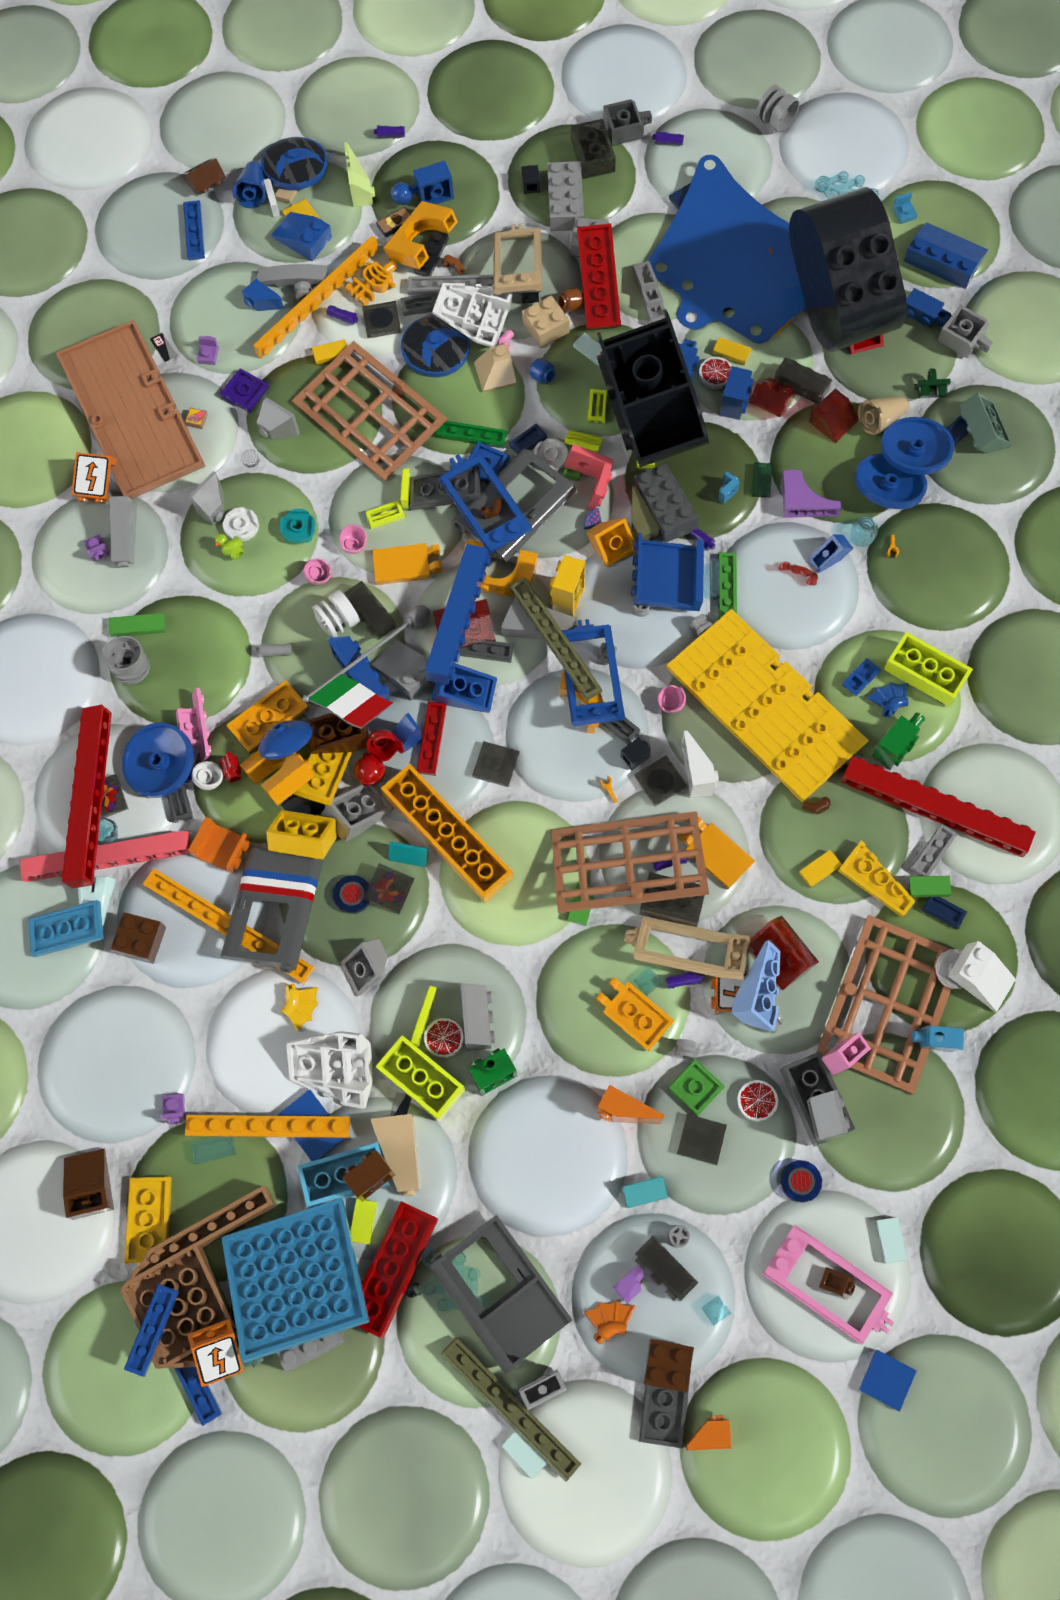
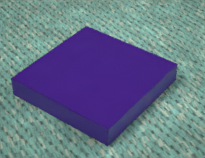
(244, 390)

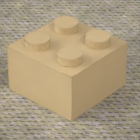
(545, 321)

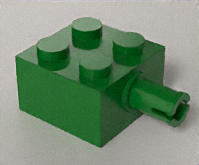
(898, 741)
(492, 1071)

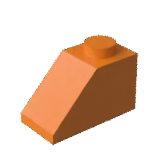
(711, 1435)

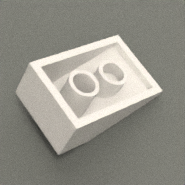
(700, 772)
(982, 975)

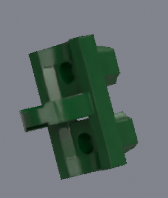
(932, 382)

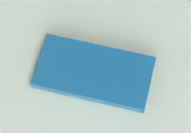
(65, 928)

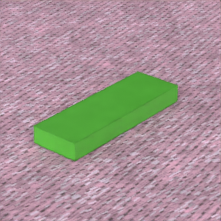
(137, 624)

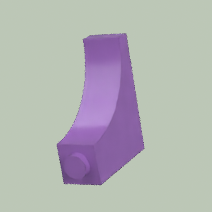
(802, 501)

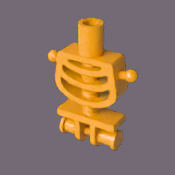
(378, 283)

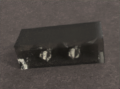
(803, 380)
(370, 610)
(665, 1269)

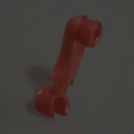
(796, 569)

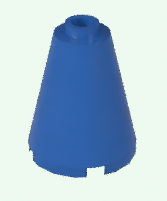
(250, 186)

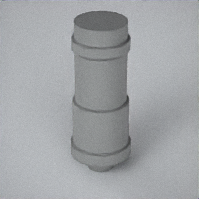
(274, 650)

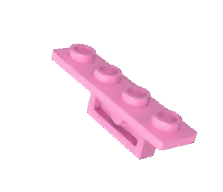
(193, 724)

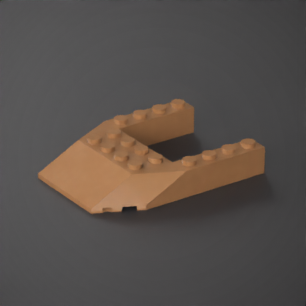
(185, 1267)

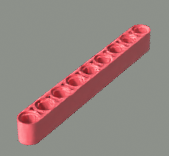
(111, 855)

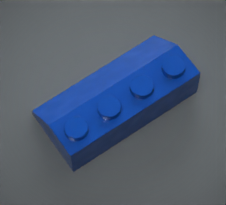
(345, 653)

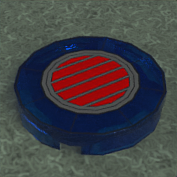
(349, 894)
(801, 1181)

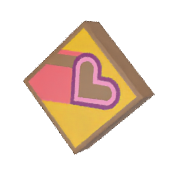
(196, 418)

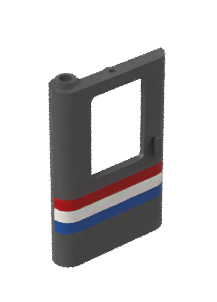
(280, 880)

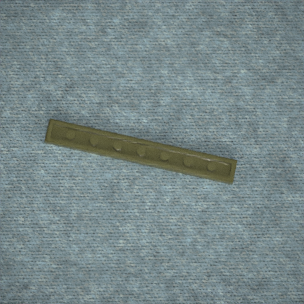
(555, 639)
(511, 1409)

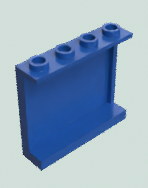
(668, 574)

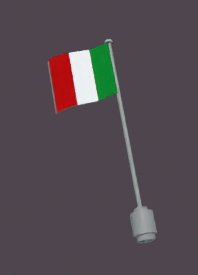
(350, 698)

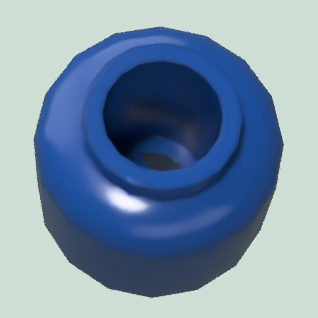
(542, 371)

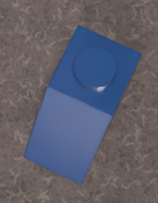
(261, 297)
(830, 552)
(407, 732)

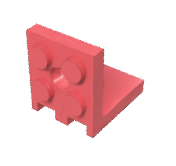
(592, 465)

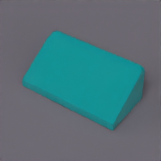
(408, 854)
(645, 1192)

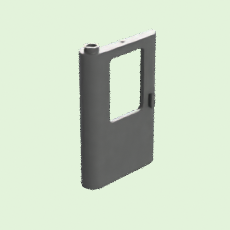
(536, 516)

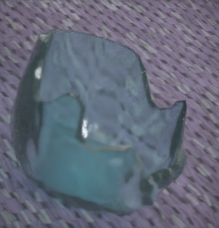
(863, 531)
(107, 831)

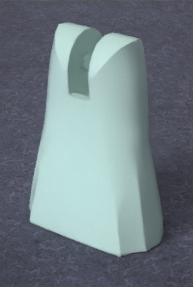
(101, 891)

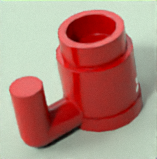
(230, 767)

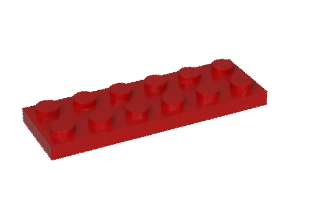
(599, 276)
(395, 1266)

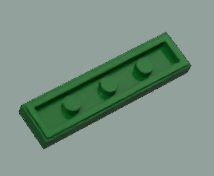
(472, 434)

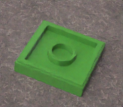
(696, 1087)

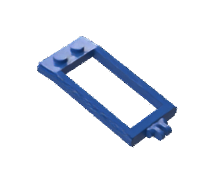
(501, 535)
(595, 712)

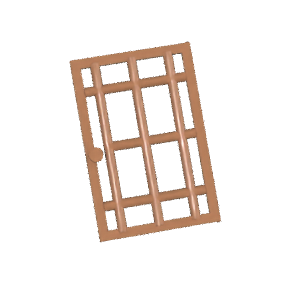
(400, 389)
(628, 861)
(890, 1003)

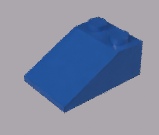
(303, 234)
(466, 690)

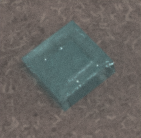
(648, 981)
(716, 1310)

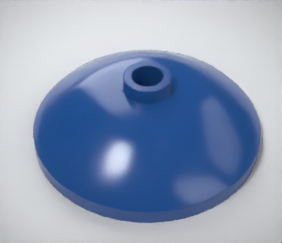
(284, 739)

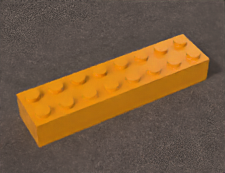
(447, 833)

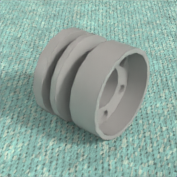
(777, 108)
(126, 660)

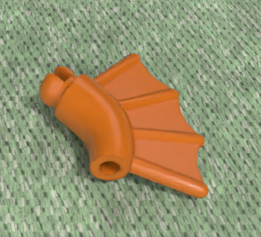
(609, 1319)

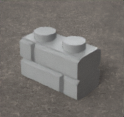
(542, 1389)

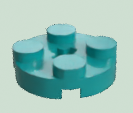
(301, 535)

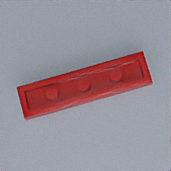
(431, 738)

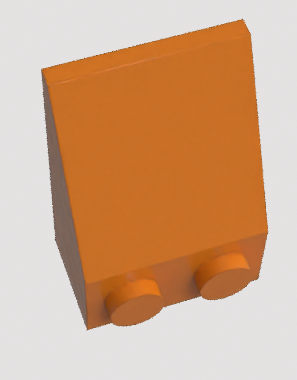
(625, 1109)

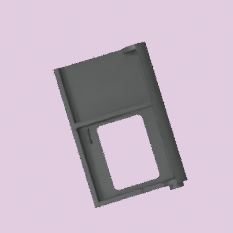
(521, 1317)

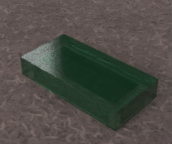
(761, 480)

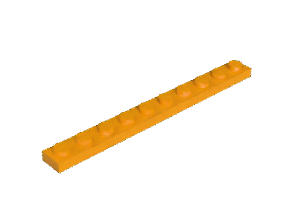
(316, 297)
(217, 918)

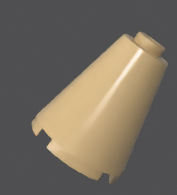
(881, 412)

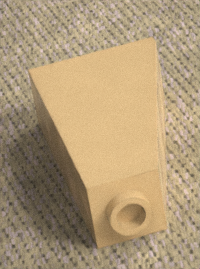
(399, 1148)

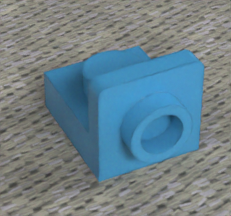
(904, 209)
(730, 487)

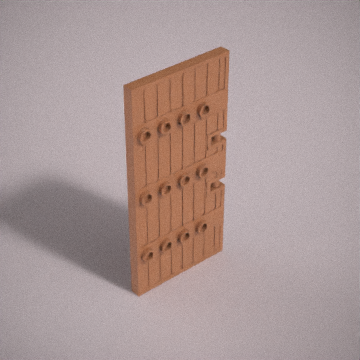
(128, 411)

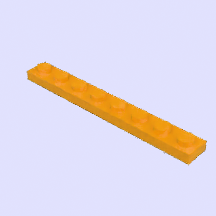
(267, 1126)

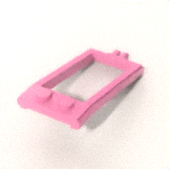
(785, 1261)

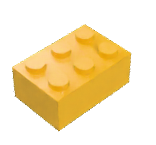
(568, 585)
(301, 834)

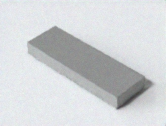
(933, 851)

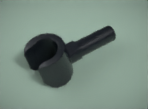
(410, 1291)

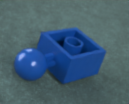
(431, 185)

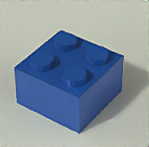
(736, 393)

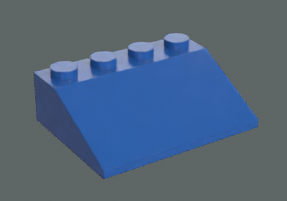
(945, 255)

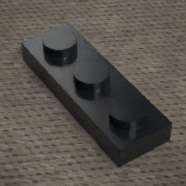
(434, 249)

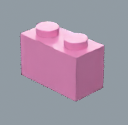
(846, 1053)

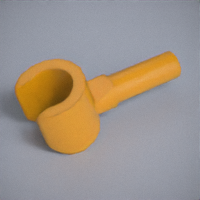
(892, 547)
(608, 787)

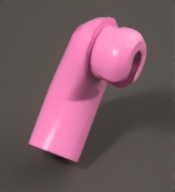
(504, 339)

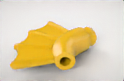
(299, 1005)

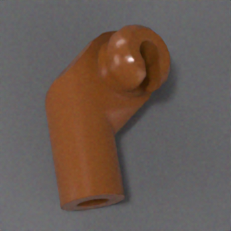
(448, 259)

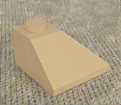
(495, 368)

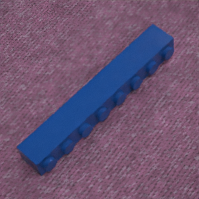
(457, 614)

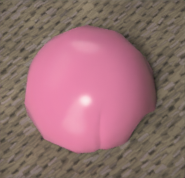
(353, 539)
(317, 571)
(671, 699)

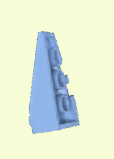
(757, 995)

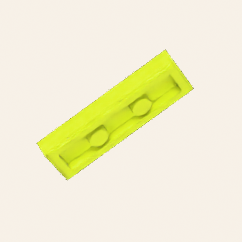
(424, 1016)

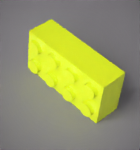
(927, 669)
(420, 1078)

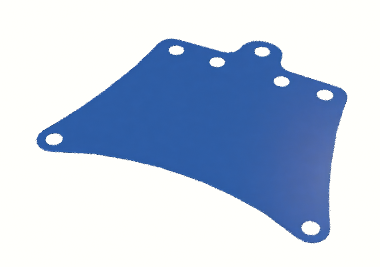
(723, 248)

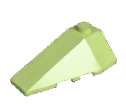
(358, 180)

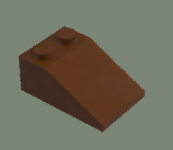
(335, 736)

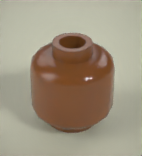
(571, 300)

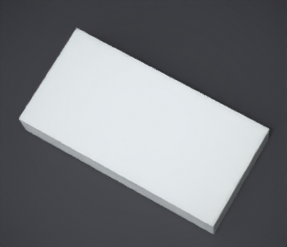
(271, 197)

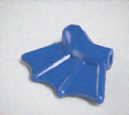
(890, 698)

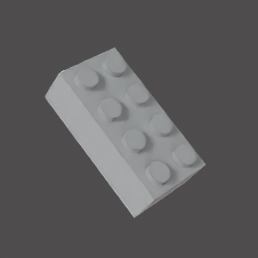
(564, 194)

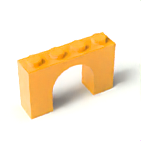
(423, 218)
(525, 568)
(292, 775)

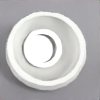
(207, 775)

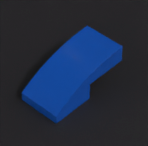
(861, 677)

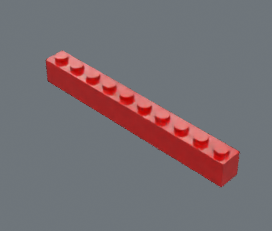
(87, 797)
(938, 807)

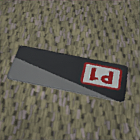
(163, 347)
(400, 1104)

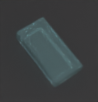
(714, 579)
(212, 1149)

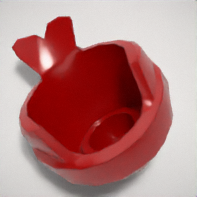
(383, 744)
(369, 770)

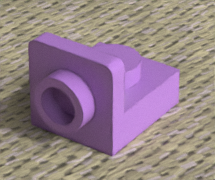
(208, 350)
(96, 548)
(173, 1108)

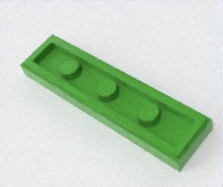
(727, 583)

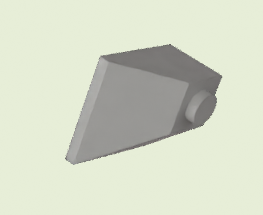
(276, 421)
(209, 499)
(365, 965)

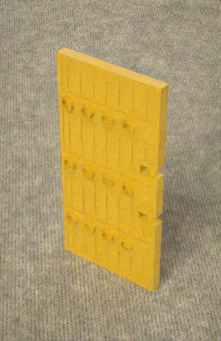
(765, 707)

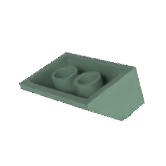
(985, 424)

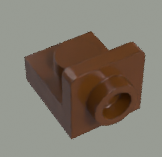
(837, 1283)

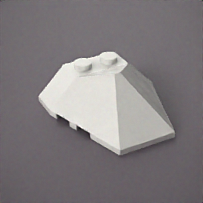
(473, 311)
(333, 1064)

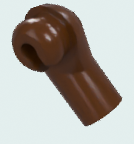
(489, 512)
(817, 807)

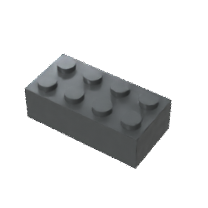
(666, 502)
(808, 1079)

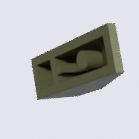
(642, 518)

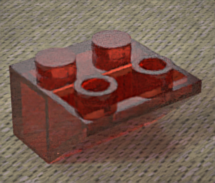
(772, 396)

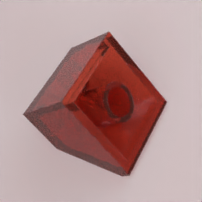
(834, 416)

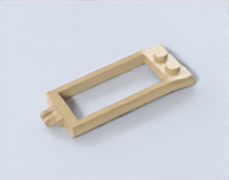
(519, 281)
(735, 957)

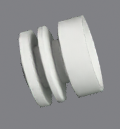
(335, 614)

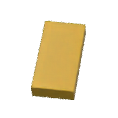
(731, 350)
(329, 351)
(820, 868)

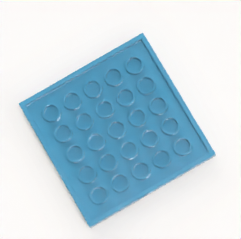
(294, 1280)

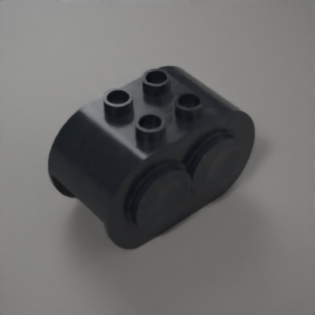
(848, 269)
(652, 392)

